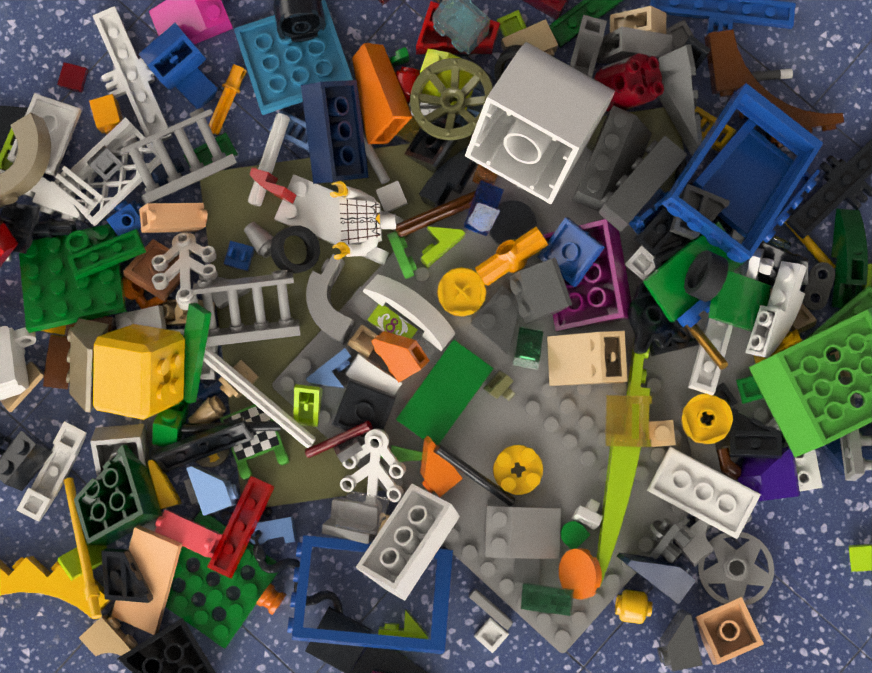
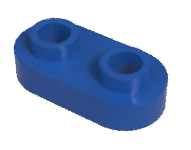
(692, 316)

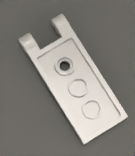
(320, 213)

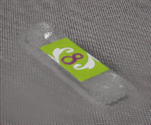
(386, 319)

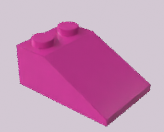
(195, 17)

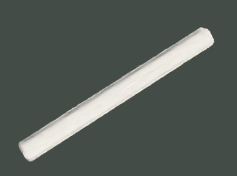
(258, 398)

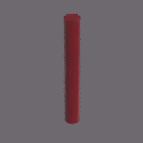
(338, 439)

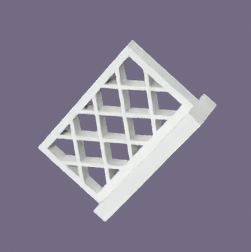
(113, 141)

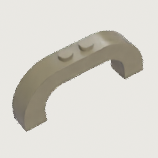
(31, 158)

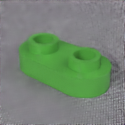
(406, 263)

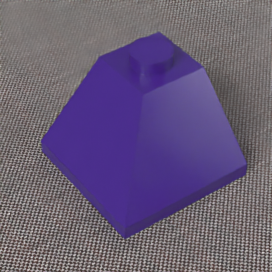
(771, 476)

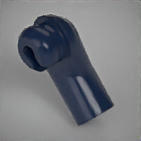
(206, 391)

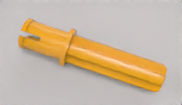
(231, 87)

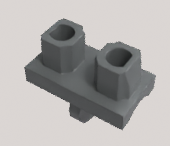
(678, 532)

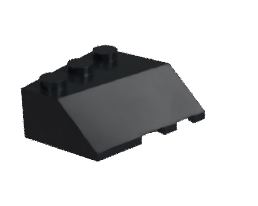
(168, 652)

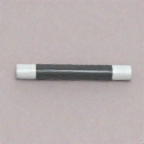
(773, 74)

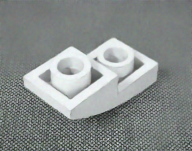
(370, 373)

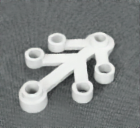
(184, 244)
(374, 469)

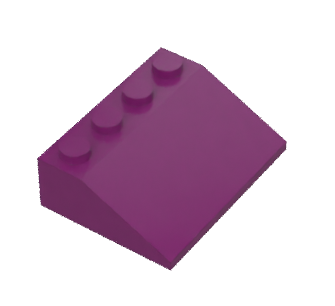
(604, 290)

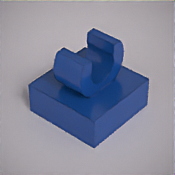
(239, 256)

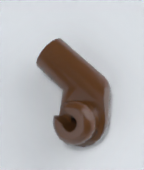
(727, 466)

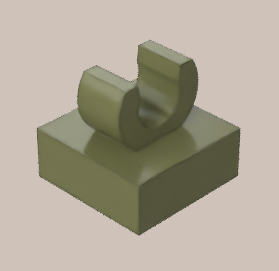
(499, 386)

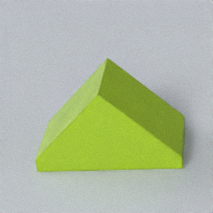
(307, 404)

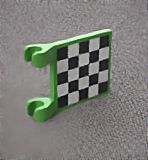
(262, 443)

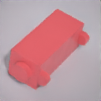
(188, 532)

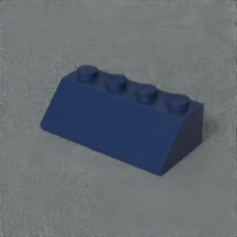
(334, 131)

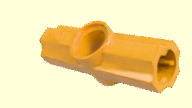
(511, 256)

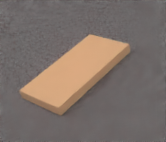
(157, 562)

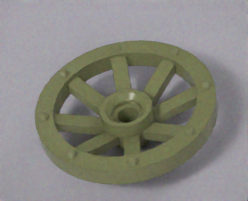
(448, 96)

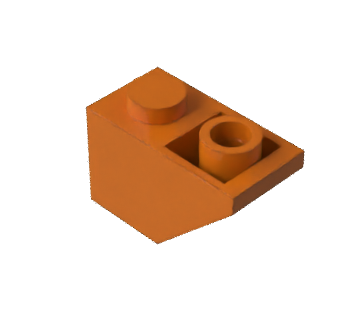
(400, 354)

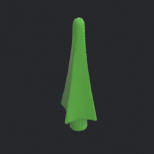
(404, 454)

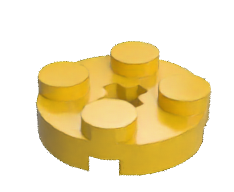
(713, 406)
(506, 461)

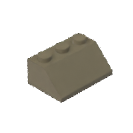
(81, 360)

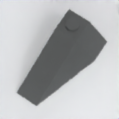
(678, 95)

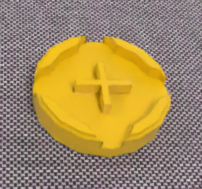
(461, 292)

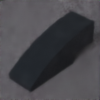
(449, 177)

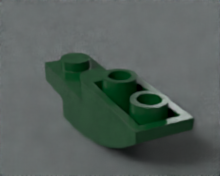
(852, 256)

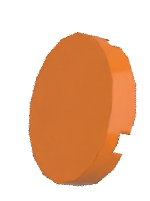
(580, 572)

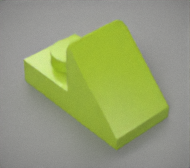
(446, 239)
(411, 628)

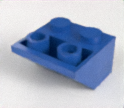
(172, 56)

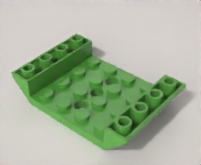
(805, 385)

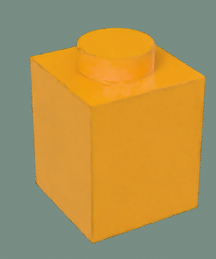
(106, 113)

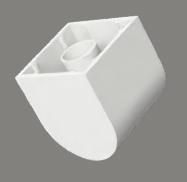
(538, 122)

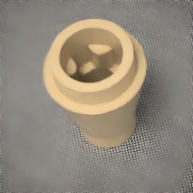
(209, 411)

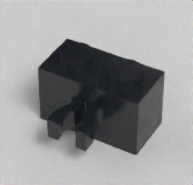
(22, 460)

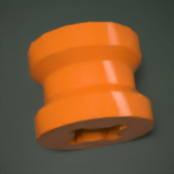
(271, 599)

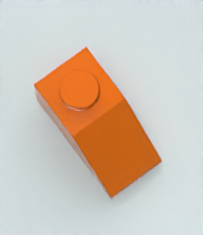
(436, 471)

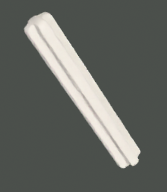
(269, 156)

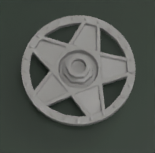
(737, 569)

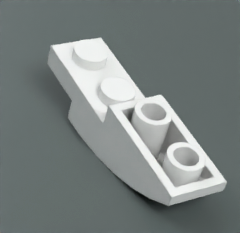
(52, 201)
(778, 316)

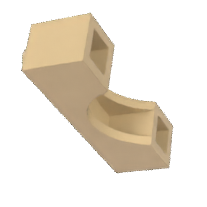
(107, 637)

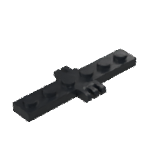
(842, 183)

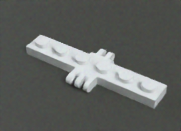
(131, 74)

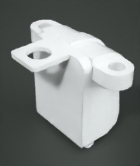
(12, 360)

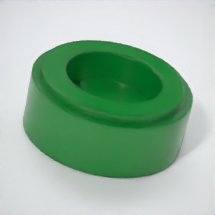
(77, 242)

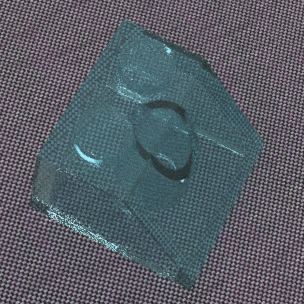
(461, 23)

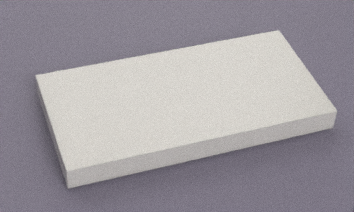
(703, 492)

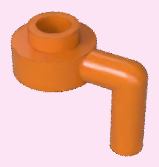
(134, 291)

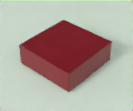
(72, 77)

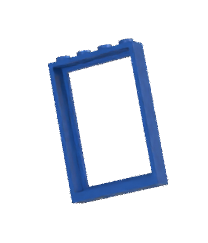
(783, 130)
(437, 640)

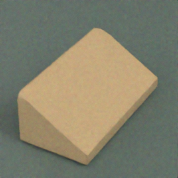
(35, 375)

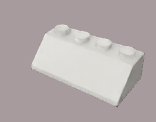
(408, 541)

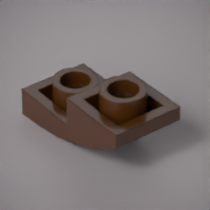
(56, 363)

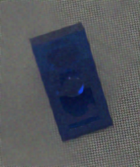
(483, 208)

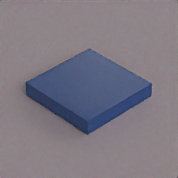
(573, 250)

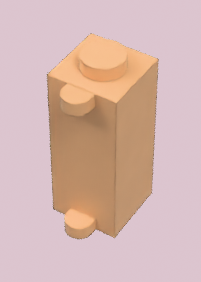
(172, 217)

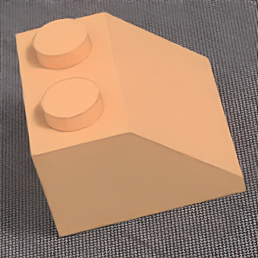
(728, 631)

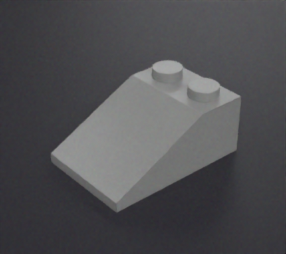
(109, 439)
(522, 532)

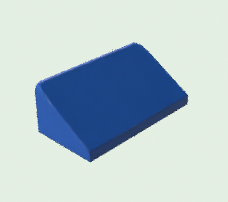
(197, 88)

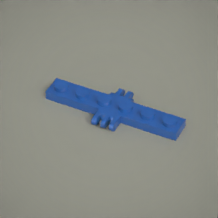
(725, 12)

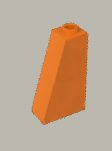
(380, 94)

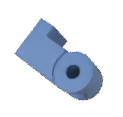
(276, 528)

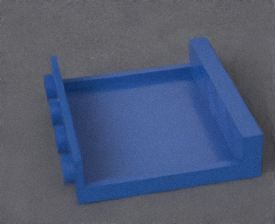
(747, 176)

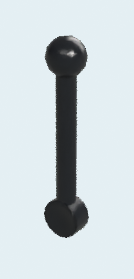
(226, 515)

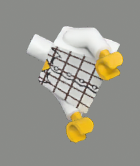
(359, 221)

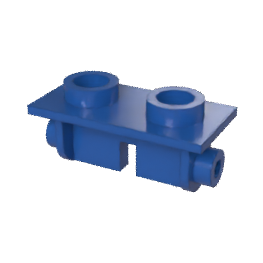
(648, 211)

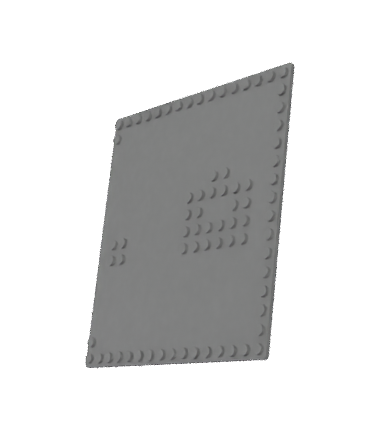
(555, 421)

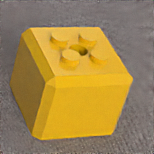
(138, 371)

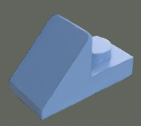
(325, 374)

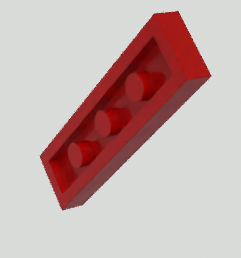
(241, 527)

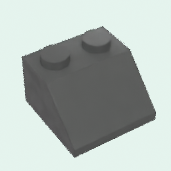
(540, 291)
(679, 644)

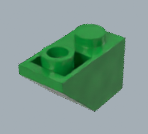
(169, 423)

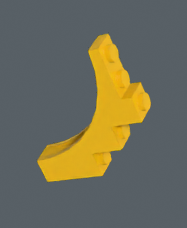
(33, 577)

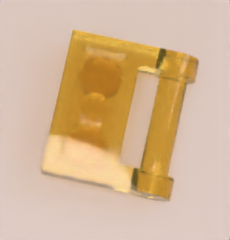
(619, 421)

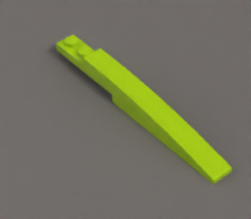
(621, 470)

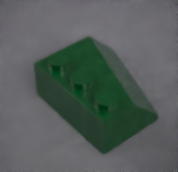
(117, 500)

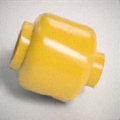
(633, 606)

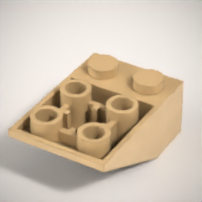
(587, 358)

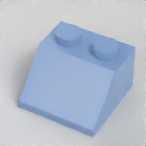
(212, 490)

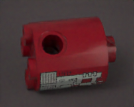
(633, 80)

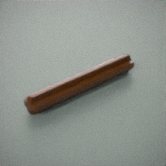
(435, 215)

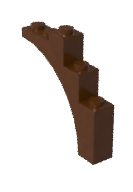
(730, 73)

